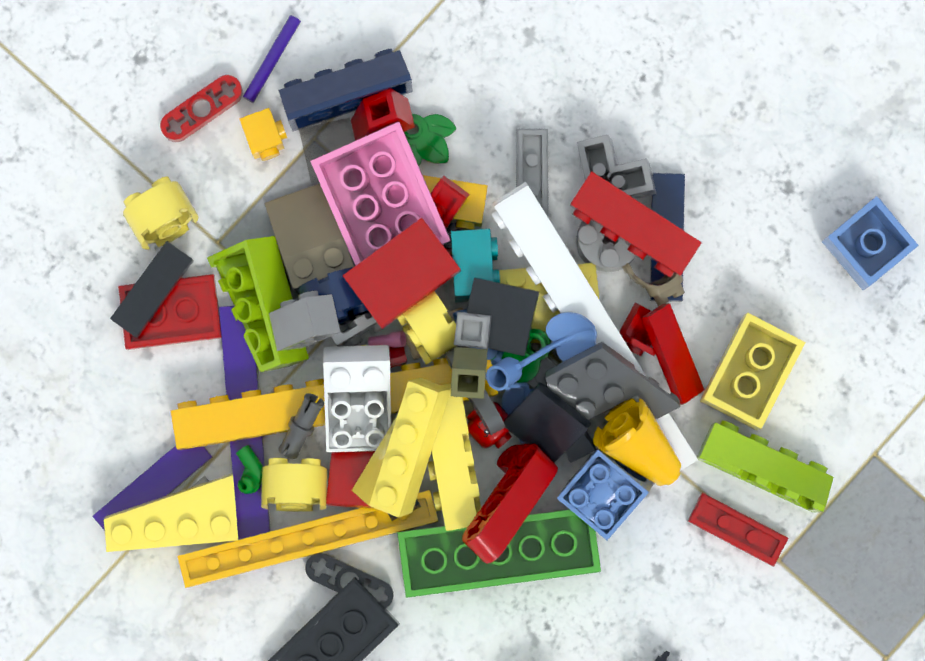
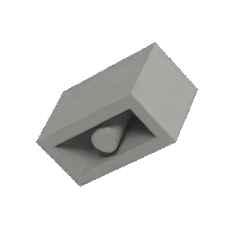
(304, 321)

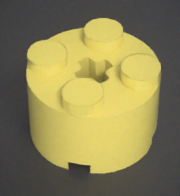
(159, 213)
(429, 327)
(294, 485)

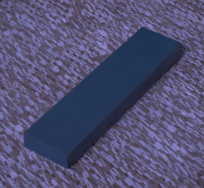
(669, 205)

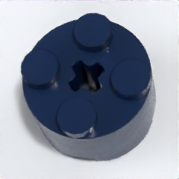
(345, 299)

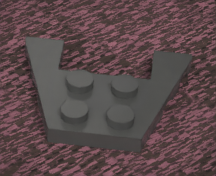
(599, 382)

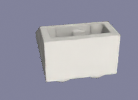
(356, 397)

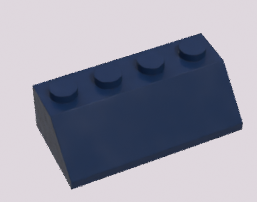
(342, 91)

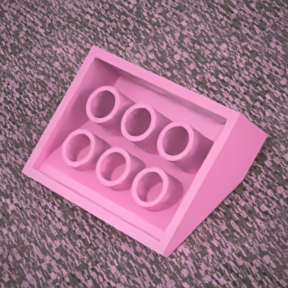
(376, 191)

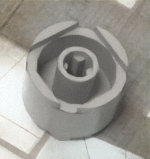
(605, 257)

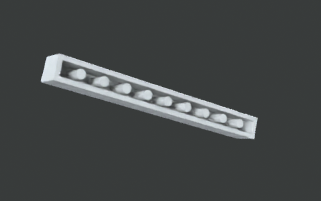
(567, 285)

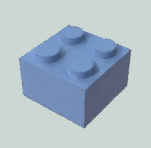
(870, 243)

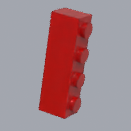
(635, 224)

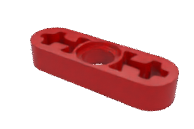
(187, 129)

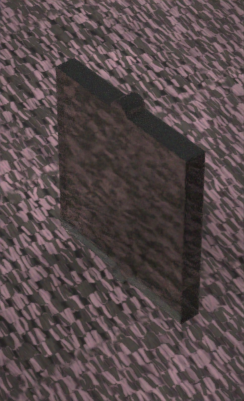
(324, 139)

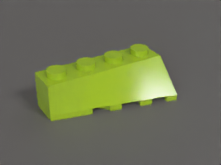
(257, 286)
(766, 468)

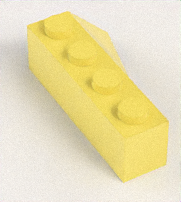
(400, 461)

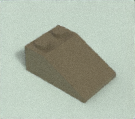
(308, 235)

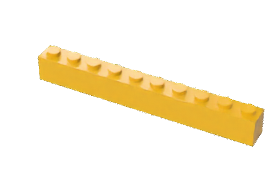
(270, 413)

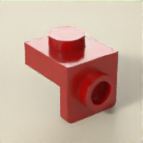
(634, 331)

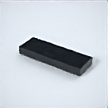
(152, 289)

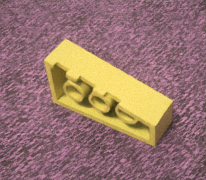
(454, 468)
(181, 518)

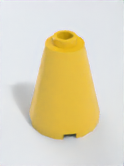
(638, 442)

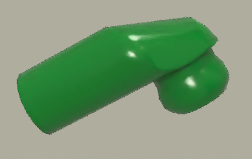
(252, 473)

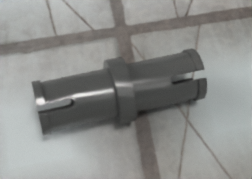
(301, 426)

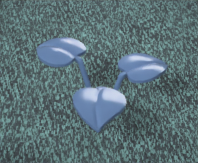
(570, 336)

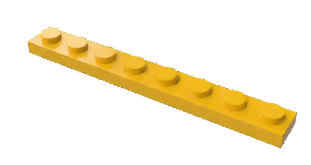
(299, 541)

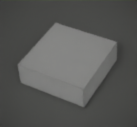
(472, 330)

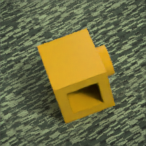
(263, 134)

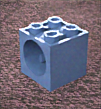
(604, 493)

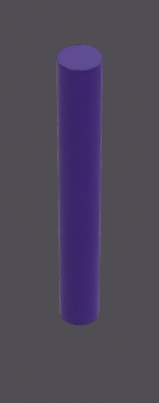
(271, 59)

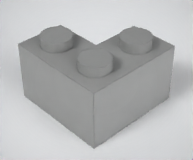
(632, 177)

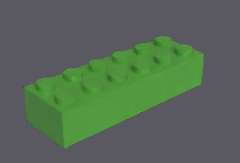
(542, 549)

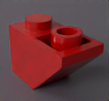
(380, 112)

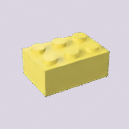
(752, 371)

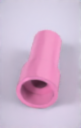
(394, 340)

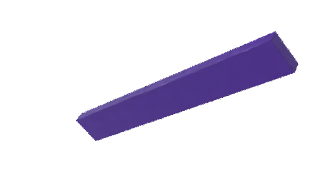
(240, 377)

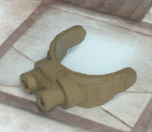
(661, 288)

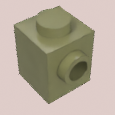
(469, 372)

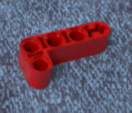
(525, 480)

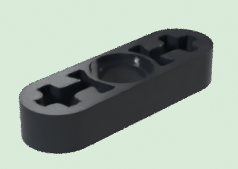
(331, 562)

